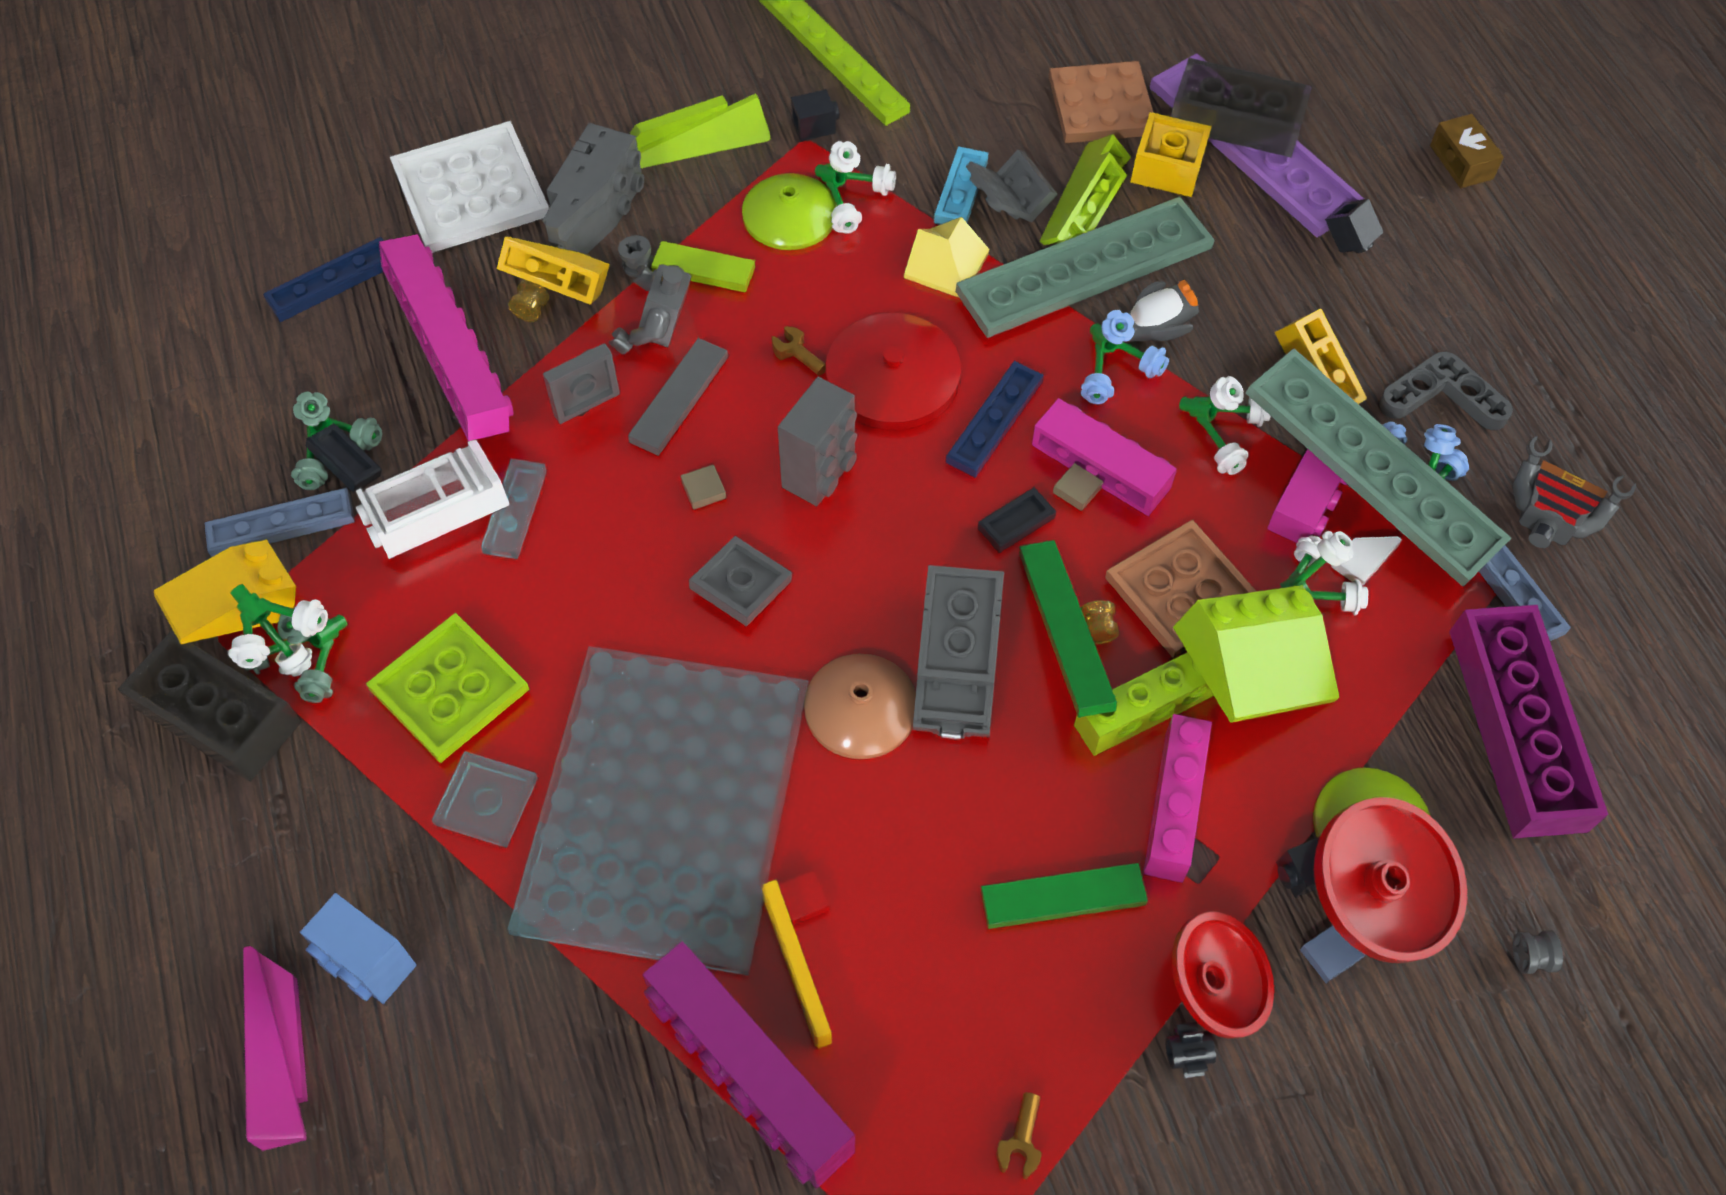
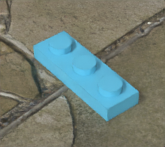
(959, 191)

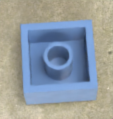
(357, 950)

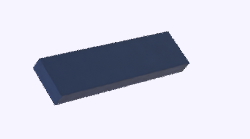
(325, 281)
(994, 419)

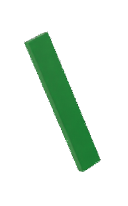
(1067, 629)

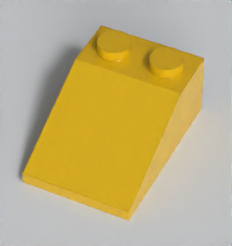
(200, 599)

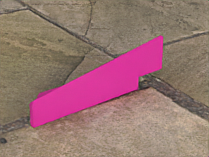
(272, 1054)

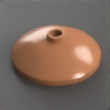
(854, 724)

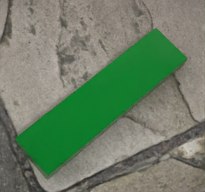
(1063, 895)

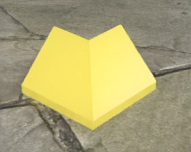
(946, 256)

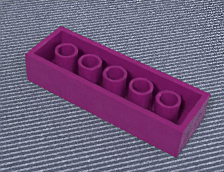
(1527, 722)
(750, 1064)

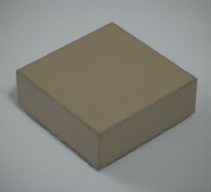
(703, 486)
(1078, 487)

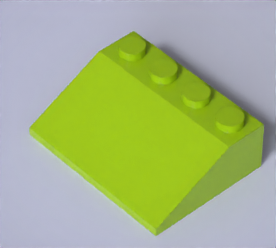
(1261, 651)

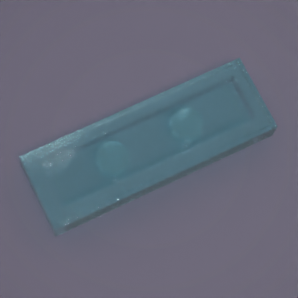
(510, 524)

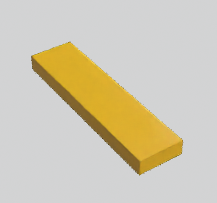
(796, 965)

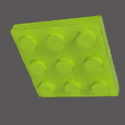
(447, 687)

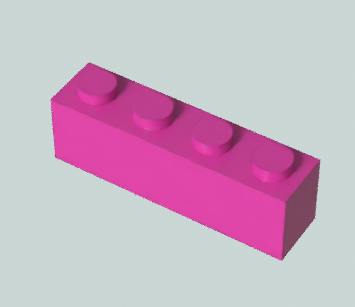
(1117, 461)
(1306, 500)
(1177, 798)

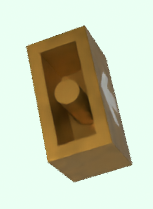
(1466, 151)

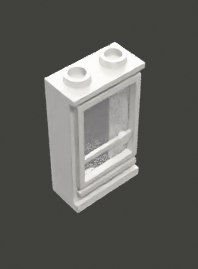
(431, 500)

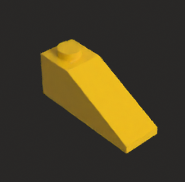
(554, 268)
(1319, 345)

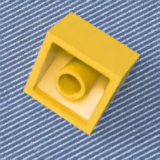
(1170, 154)

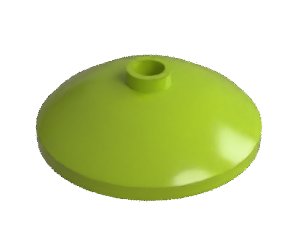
(789, 211)
(1357, 786)

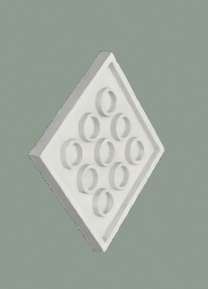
(469, 187)

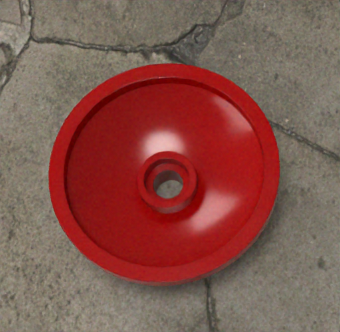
(1223, 975)

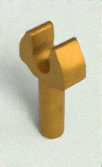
(795, 349)
(1022, 1138)

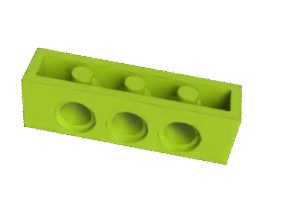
(1145, 703)

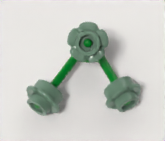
(315, 415)
(312, 684)

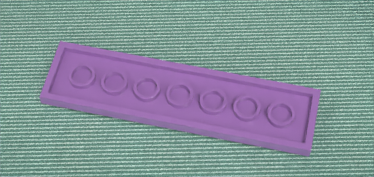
(1297, 183)

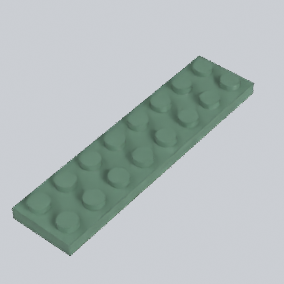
(1083, 266)
(1378, 466)

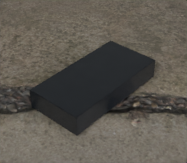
(343, 457)
(1016, 520)

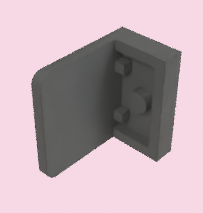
(1015, 188)

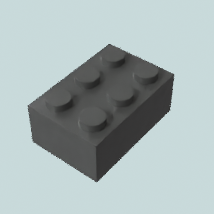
(817, 441)

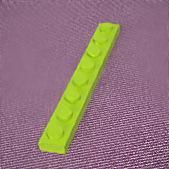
(840, 59)

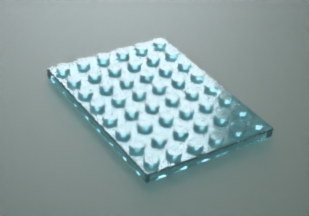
(662, 810)

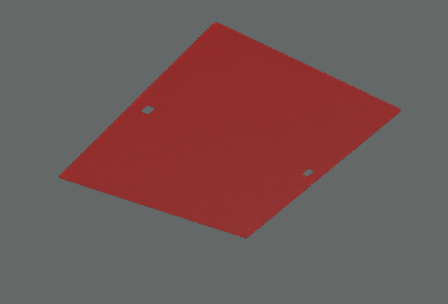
(922, 1001)

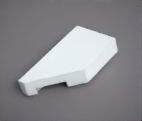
(1367, 557)

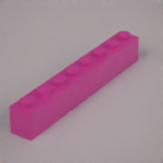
(445, 338)

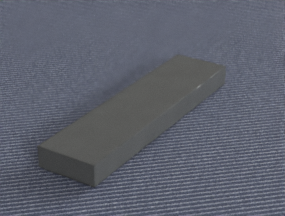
(678, 396)

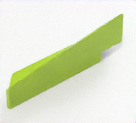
(701, 130)
(1088, 190)

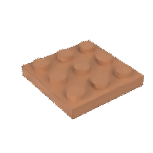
(1100, 100)
(1171, 576)

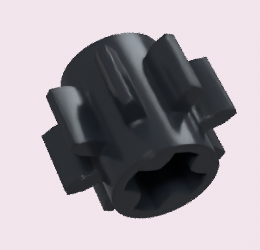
(1190, 1049)

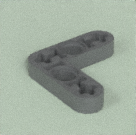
(1443, 380)

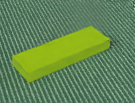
(707, 266)

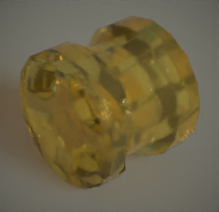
(528, 301)
(1100, 620)

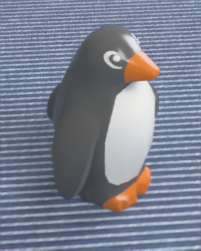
(1162, 312)

